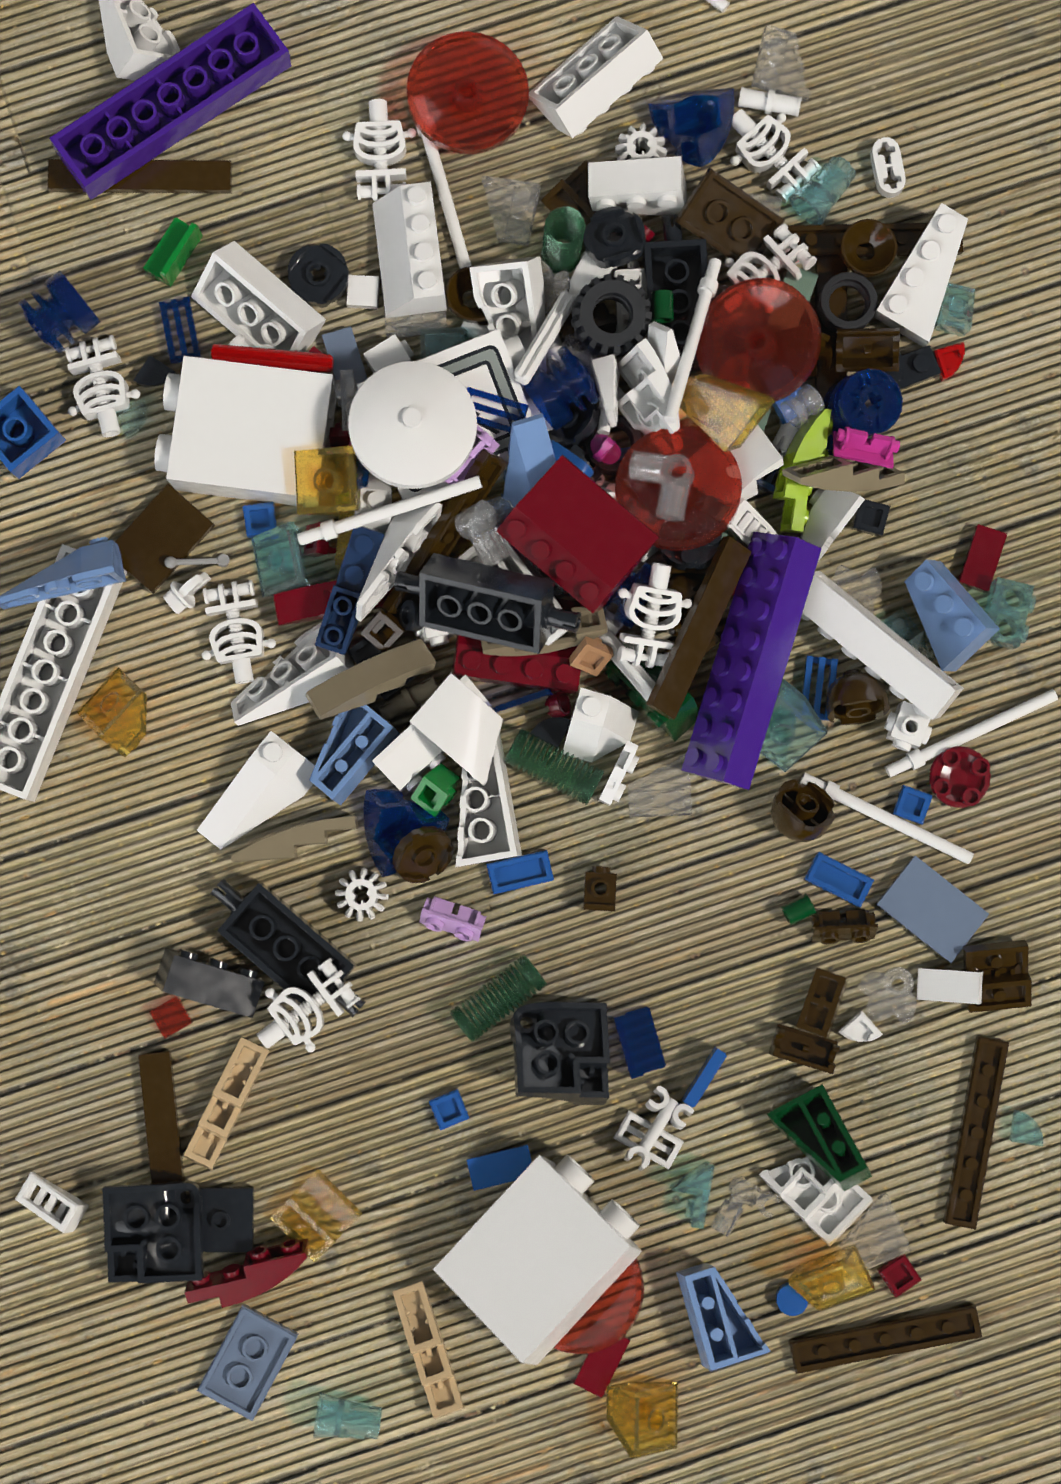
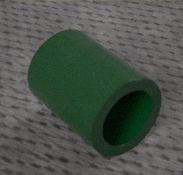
(662, 306)
(798, 909)

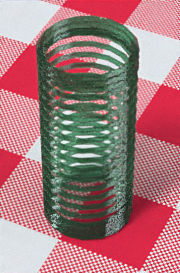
(567, 225)
(585, 786)
(532, 978)

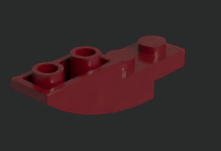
(306, 603)
(261, 1271)

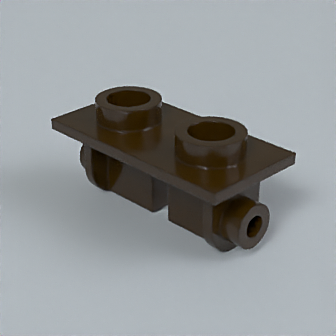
(858, 927)

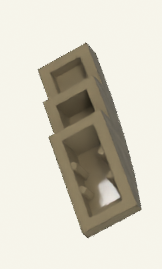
(841, 475)
(371, 677)
(284, 843)

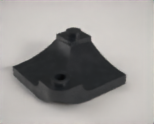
(562, 1051)
(153, 1232)

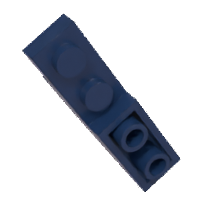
(340, 614)

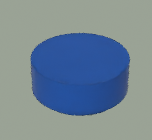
(790, 1301)

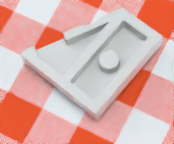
(626, 763)

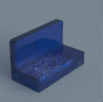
(639, 1042)

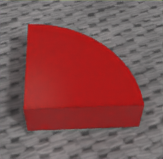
(949, 359)

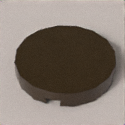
(422, 854)

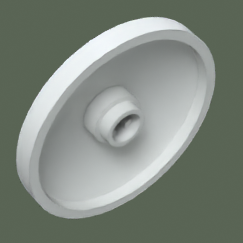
(412, 424)

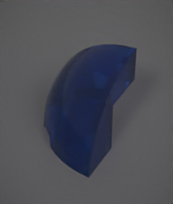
(695, 123)
(389, 820)

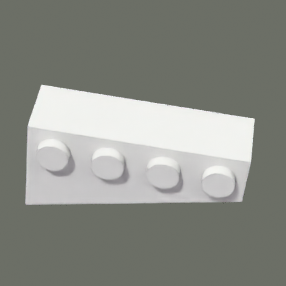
(922, 281)
(487, 816)

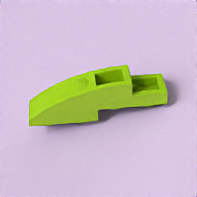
(806, 446)

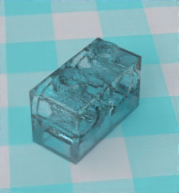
(1001, 611)

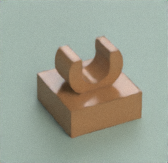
(591, 656)

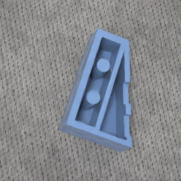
(948, 614)
(349, 751)
(716, 1319)

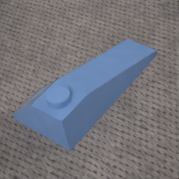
(529, 457)
(79, 571)

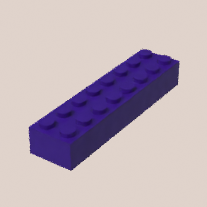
(171, 101)
(751, 659)

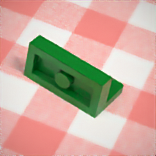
(173, 251)

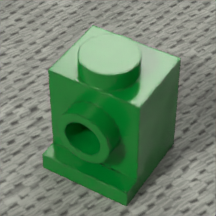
(436, 789)

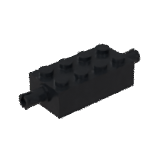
(679, 268)
(486, 603)
(280, 941)

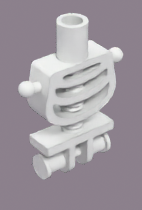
(382, 138)
(753, 138)
(789, 241)
(97, 401)
(657, 587)
(240, 660)
(281, 1026)

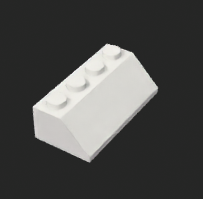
(596, 76)
(409, 251)
(255, 302)
(413, 753)

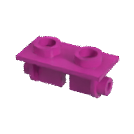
(856, 446)

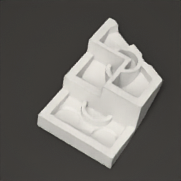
(650, 391)
(756, 459)
(461, 726)
(817, 1197)

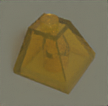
(117, 712)
(643, 1416)

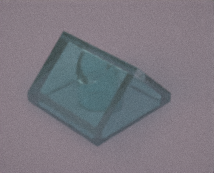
(280, 560)

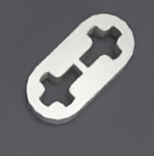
(881, 169)

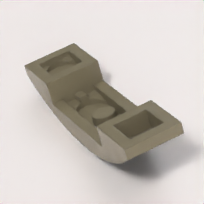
(591, 625)

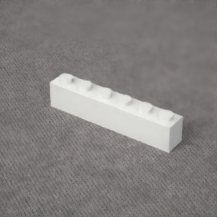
(879, 648)

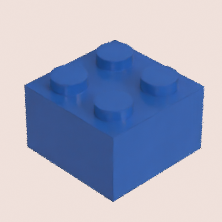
(25, 433)

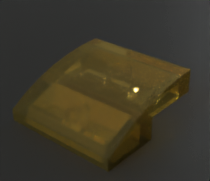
(316, 1213)

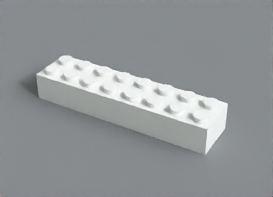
(47, 682)

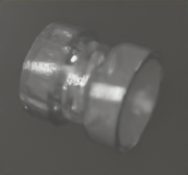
(801, 406)

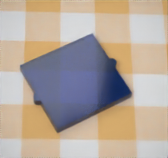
(522, 701)

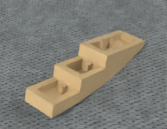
(226, 1103)
(428, 1350)

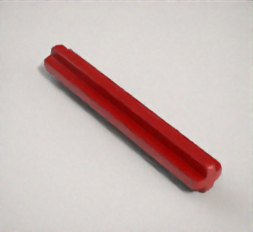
(273, 358)

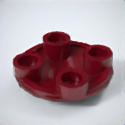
(960, 777)

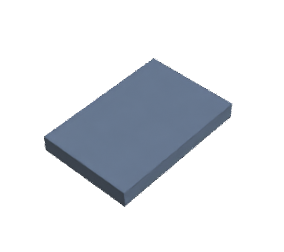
(932, 909)
(247, 1362)

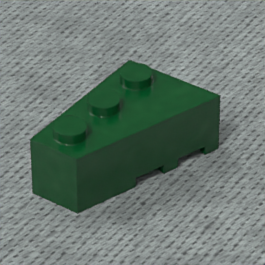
(674, 728)
(822, 1136)

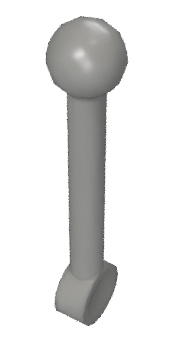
(222, 561)

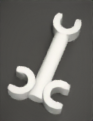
(668, 1110)

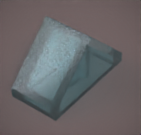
(440, 339)

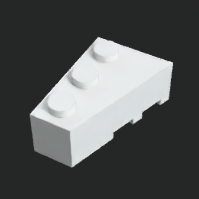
(638, 185)

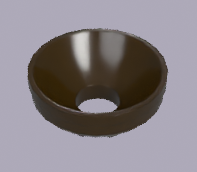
(878, 237)
(456, 287)

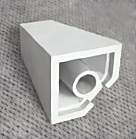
(598, 726)

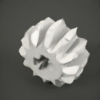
(642, 139)
(351, 897)

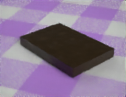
(727, 217)
(162, 530)

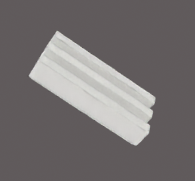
(624, 1126)

